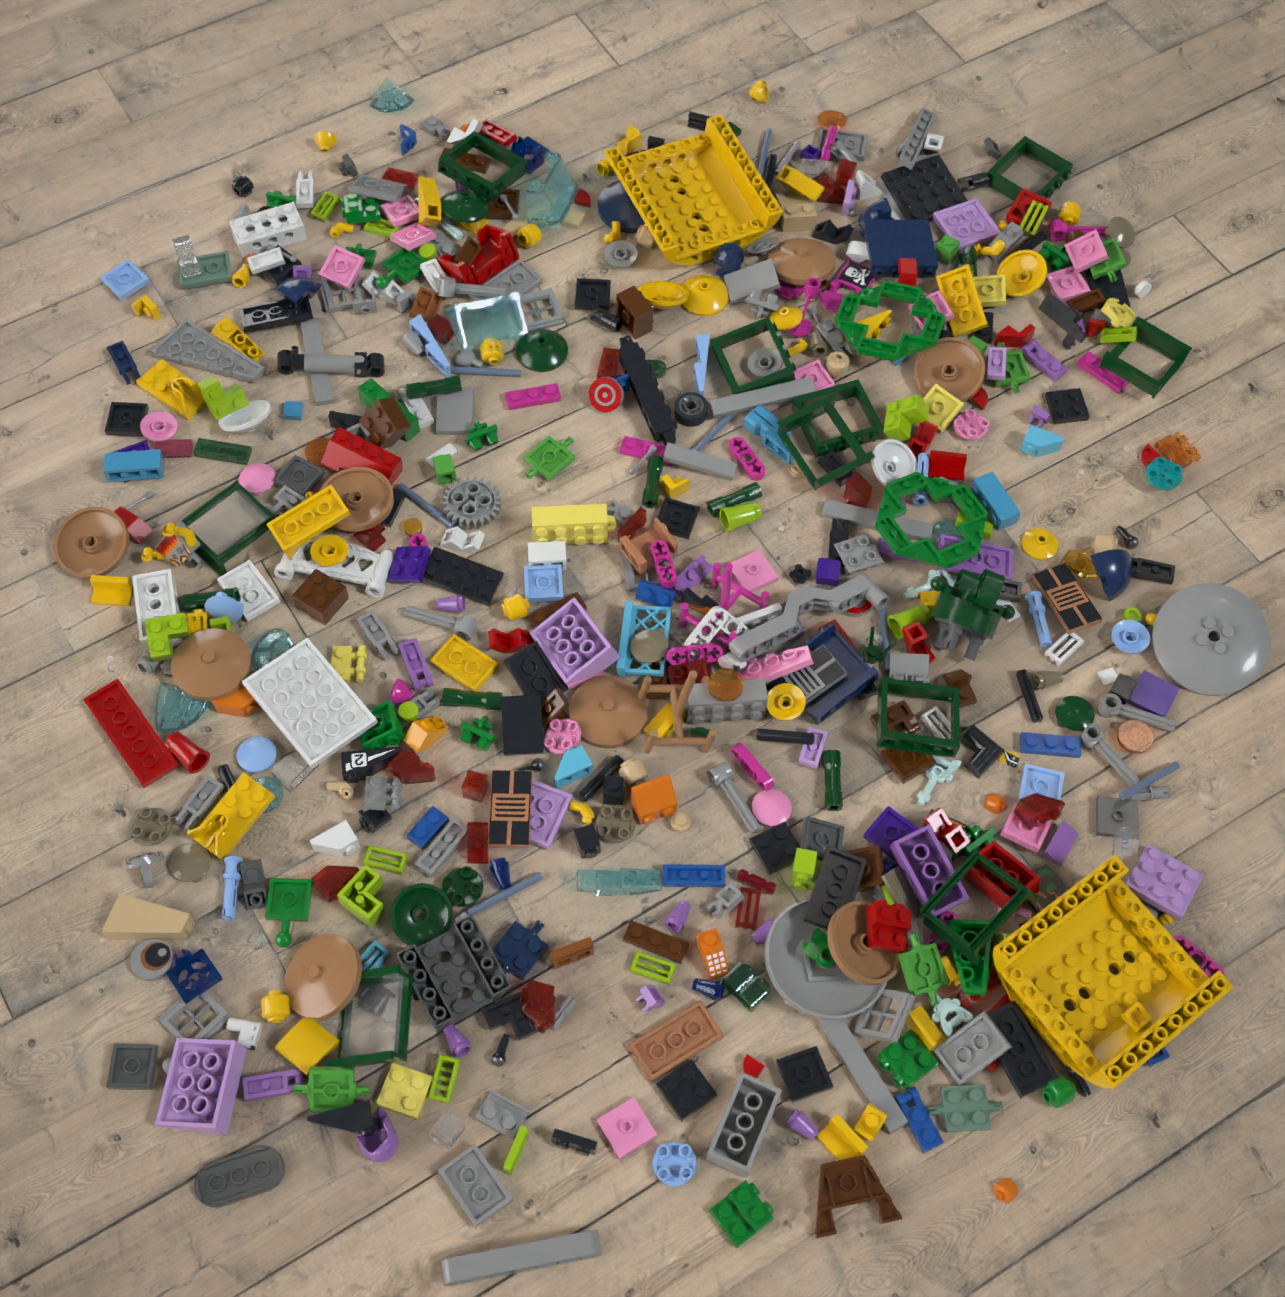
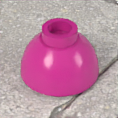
(400, 692)

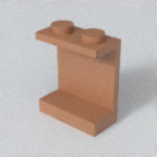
(639, 549)

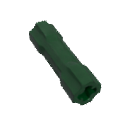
(422, 389)
(651, 492)
(746, 494)
(197, 600)
(457, 698)
(833, 791)

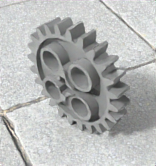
(471, 502)

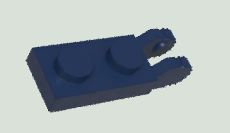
(123, 360)

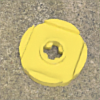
(1119, 314)

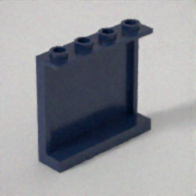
(896, 239)
(858, 672)

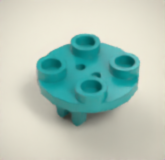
(1164, 474)

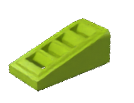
(450, 1060)

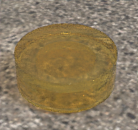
(413, 526)

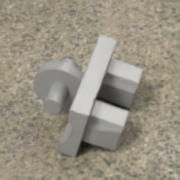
(770, 303)

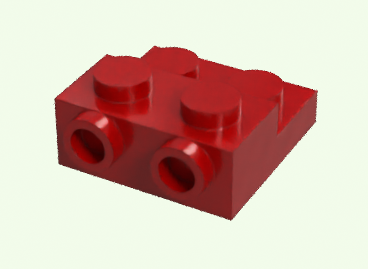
(1021, 205)
(888, 926)

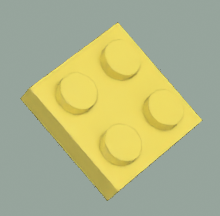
(991, 290)
(942, 407)
(404, 1091)

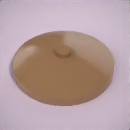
(802, 259)
(953, 366)
(365, 495)
(91, 542)
(211, 664)
(608, 711)
(850, 949)
(323, 976)

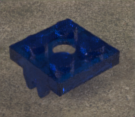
(527, 147)

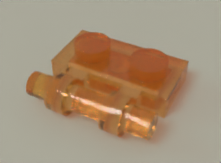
(1172, 450)

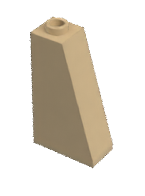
(145, 920)

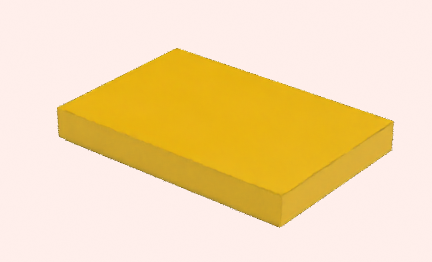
(464, 663)

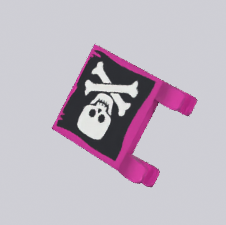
(853, 276)

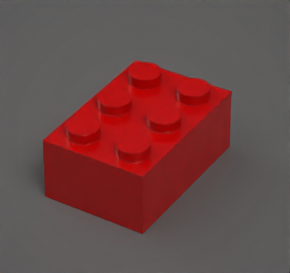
(991, 885)

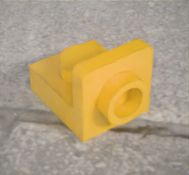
(146, 306)
(928, 598)
(198, 620)
(950, 970)
(870, 1122)

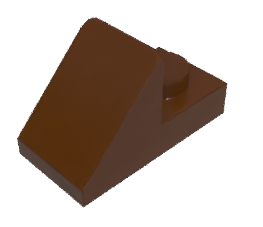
(961, 680)
(554, 707)

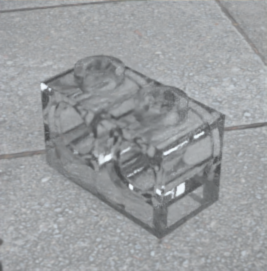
(186, 256)

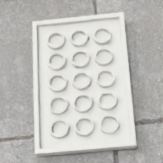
(309, 702)

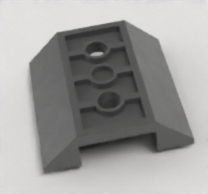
(470, 968)

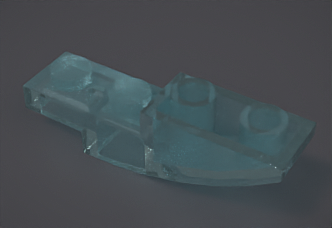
(618, 883)

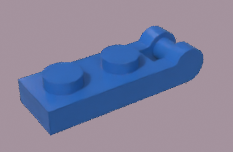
(919, 1120)

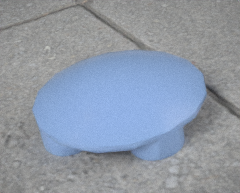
(223, 605)
(256, 754)
(674, 1163)

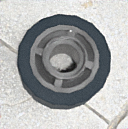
(690, 409)

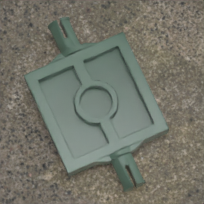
(965, 1108)

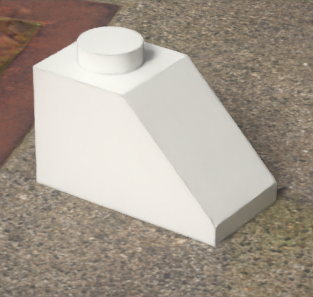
(336, 841)

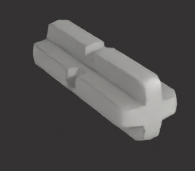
(563, 1009)

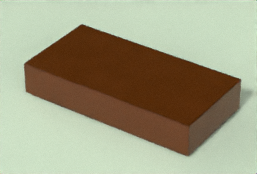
(468, 252)
(1087, 301)

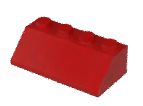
(351, 451)

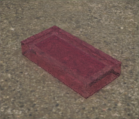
(175, 448)

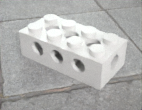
(272, 226)
(155, 597)

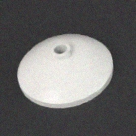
(247, 418)
(892, 461)

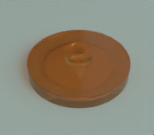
(833, 118)
(315, 451)
(725, 685)
(1135, 736)

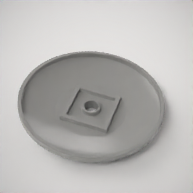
(1194, 660)
(805, 984)

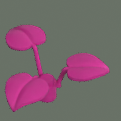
(812, 288)

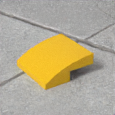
(307, 1044)

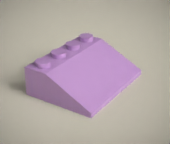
(574, 643)
(201, 1086)

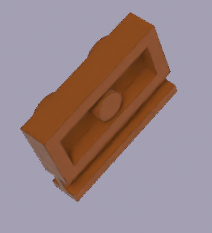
(426, 304)
(572, 953)

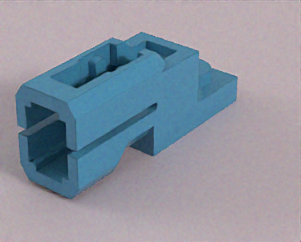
(765, 425)

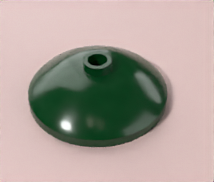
(464, 206)
(542, 350)
(435, 919)

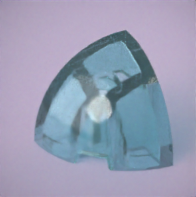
(390, 97)
(270, 647)
(175, 709)

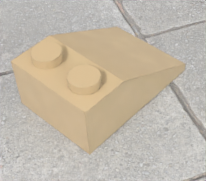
(798, 212)

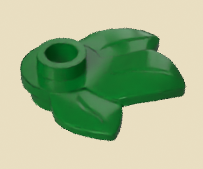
(817, 948)

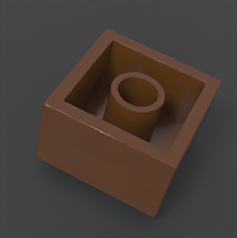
(635, 312)
(385, 422)
(320, 596)

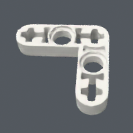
(721, 623)

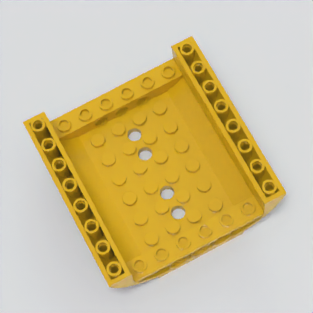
(718, 188)
(1071, 950)

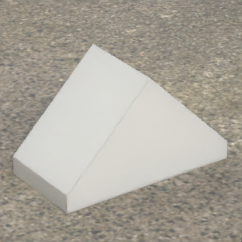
(867, 186)

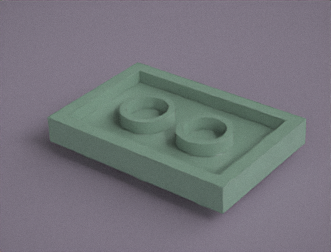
(214, 269)

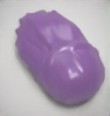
(383, 1143)

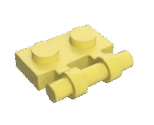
(342, 662)

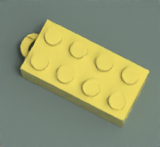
(572, 524)

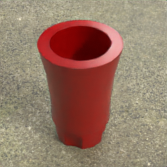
(187, 752)

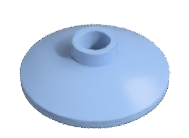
(1135, 632)

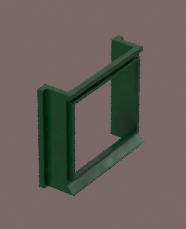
(1159, 341)
(808, 413)
(971, 949)

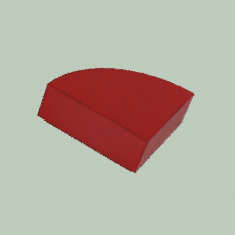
(582, 198)
(1094, 326)
(980, 399)
(1148, 455)
(752, 1066)

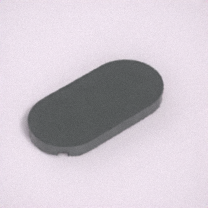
(239, 1176)

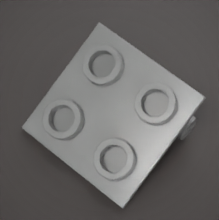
(858, 554)
(909, 667)

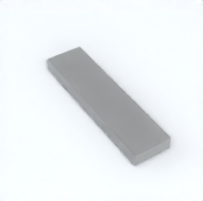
(699, 461)

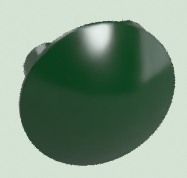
(1074, 713)
(463, 886)

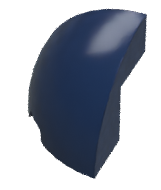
(297, 288)
(1114, 571)

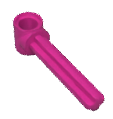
(1059, 230)

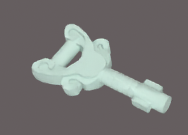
(913, 593)
(937, 775)
(948, 1007)

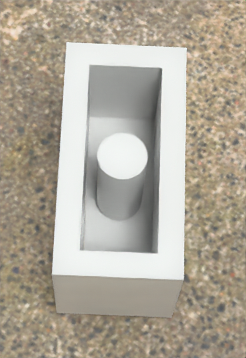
(547, 553)

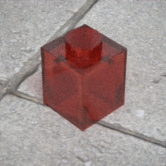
(845, 171)
(441, 329)
(475, 786)

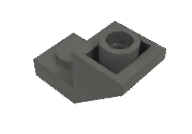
(254, 884)

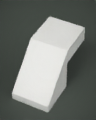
(458, 135)
(934, 142)
(857, 251)
(387, 294)
(460, 541)

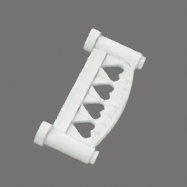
(373, 576)

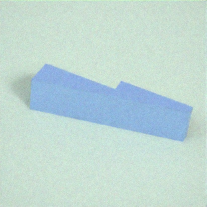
(702, 348)
(432, 349)

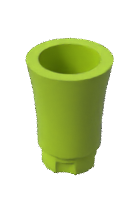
(739, 515)
(898, 621)

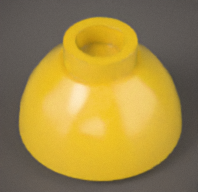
(760, 91)
(325, 140)

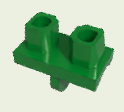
(277, 199)
(368, 254)
(1055, 256)
(474, 439)
(485, 738)
(977, 839)

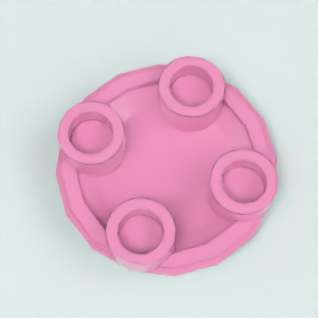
(971, 425)
(257, 478)
(562, 735)
(771, 807)

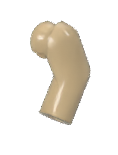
(342, 787)

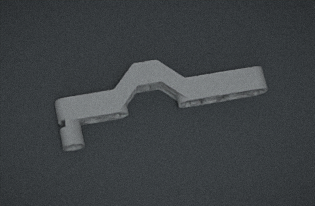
(800, 602)

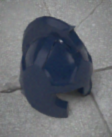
(877, 210)
(729, 257)

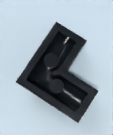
(985, 750)

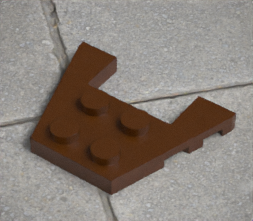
(846, 1184)

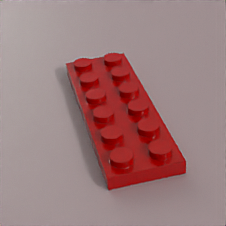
(131, 733)

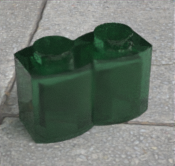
(746, 986)

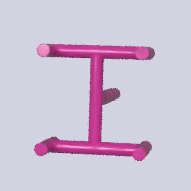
(726, 601)

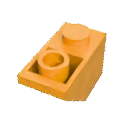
(425, 733)

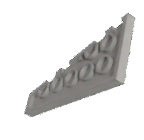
(199, 348)

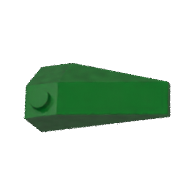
(972, 977)

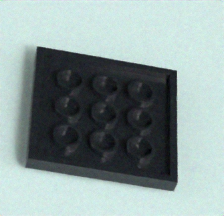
(923, 189)

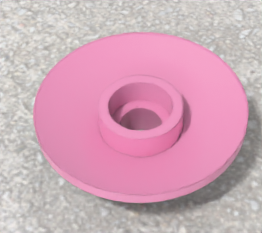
(158, 426)

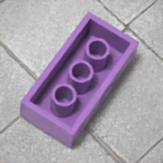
(927, 868)

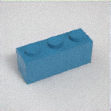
(134, 465)
(995, 500)

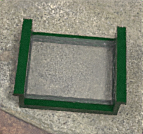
(227, 525)
(376, 1019)

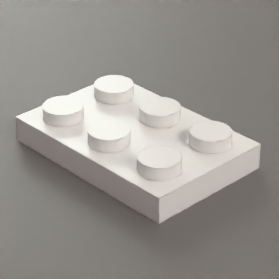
(253, 589)

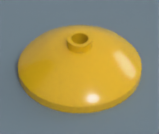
(1023, 265)
(664, 294)
(706, 295)

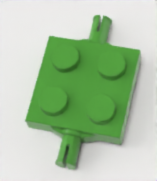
(1113, 263)
(1016, 370)
(549, 458)
(923, 969)
(331, 1088)

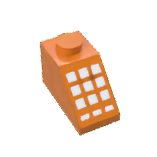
(712, 953)

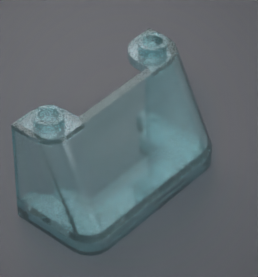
(551, 201)
(487, 318)

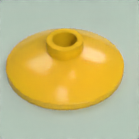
(786, 317)
(328, 544)
(1037, 549)
(786, 693)

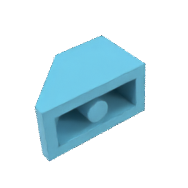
(1041, 442)
(573, 766)

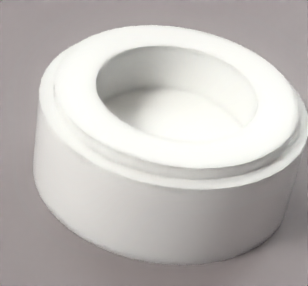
(1143, 289)

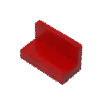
(947, 465)

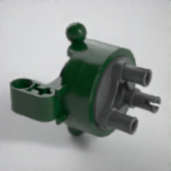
(968, 609)

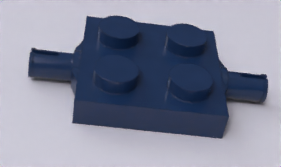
(520, 949)

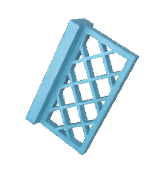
(628, 632)

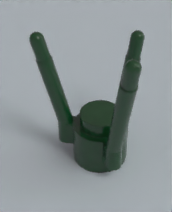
(968, 257)
(872, 652)

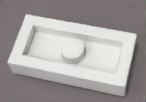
(432, 272)

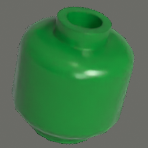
(1059, 1092)

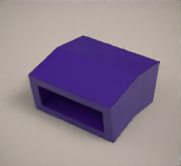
(828, 571)

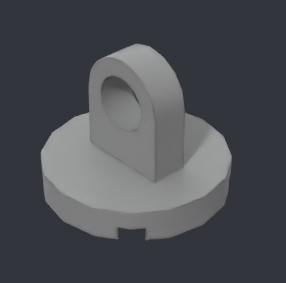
(143, 862)

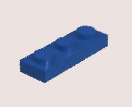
(1050, 745)
(693, 875)

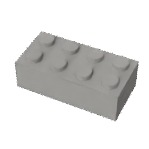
(750, 704)
(743, 1125)

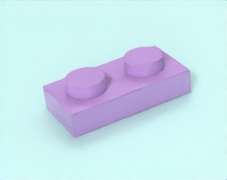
(848, 201)
(996, 363)
(811, 754)

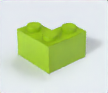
(222, 401)
(904, 414)
(162, 631)
(804, 869)
(359, 896)

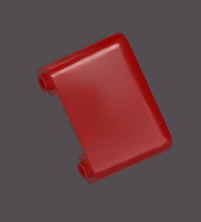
(496, 255)

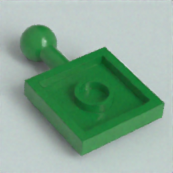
(402, 265)
(288, 902)

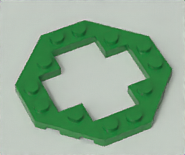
(908, 343)
(924, 549)

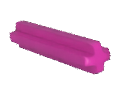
(830, 139)

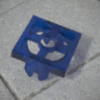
(196, 987)

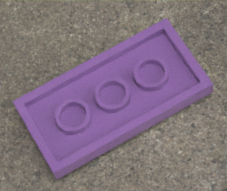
(989, 557)

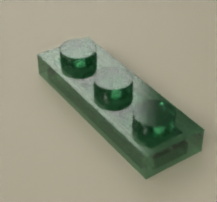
(222, 451)

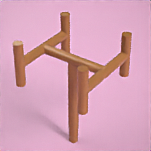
(678, 705)

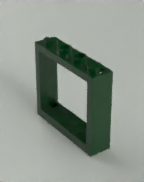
(1038, 152)
(474, 181)
(746, 332)
(841, 392)
(916, 742)

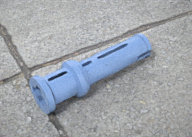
(923, 461)
(1037, 612)
(231, 879)

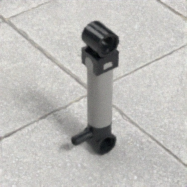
(359, 364)

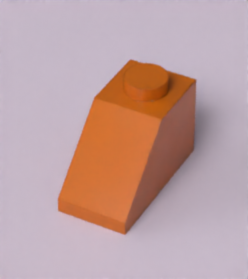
(237, 704)

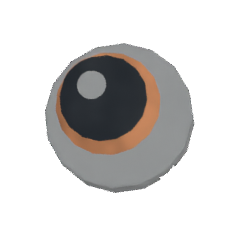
(151, 959)

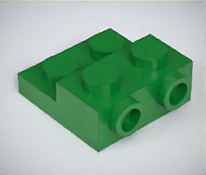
(360, 210)
(387, 730)
(907, 1060)
(742, 1213)

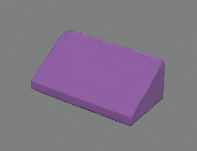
(1060, 844)

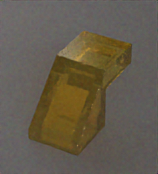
(1080, 563)

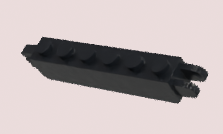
(646, 391)

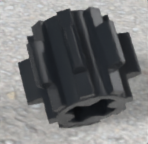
(242, 186)

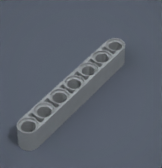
(521, 1258)

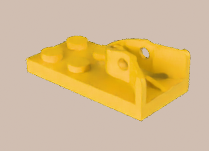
(963, 300)
(173, 389)
(308, 520)
(232, 816)

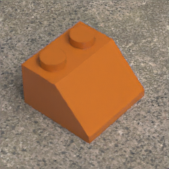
(654, 800)

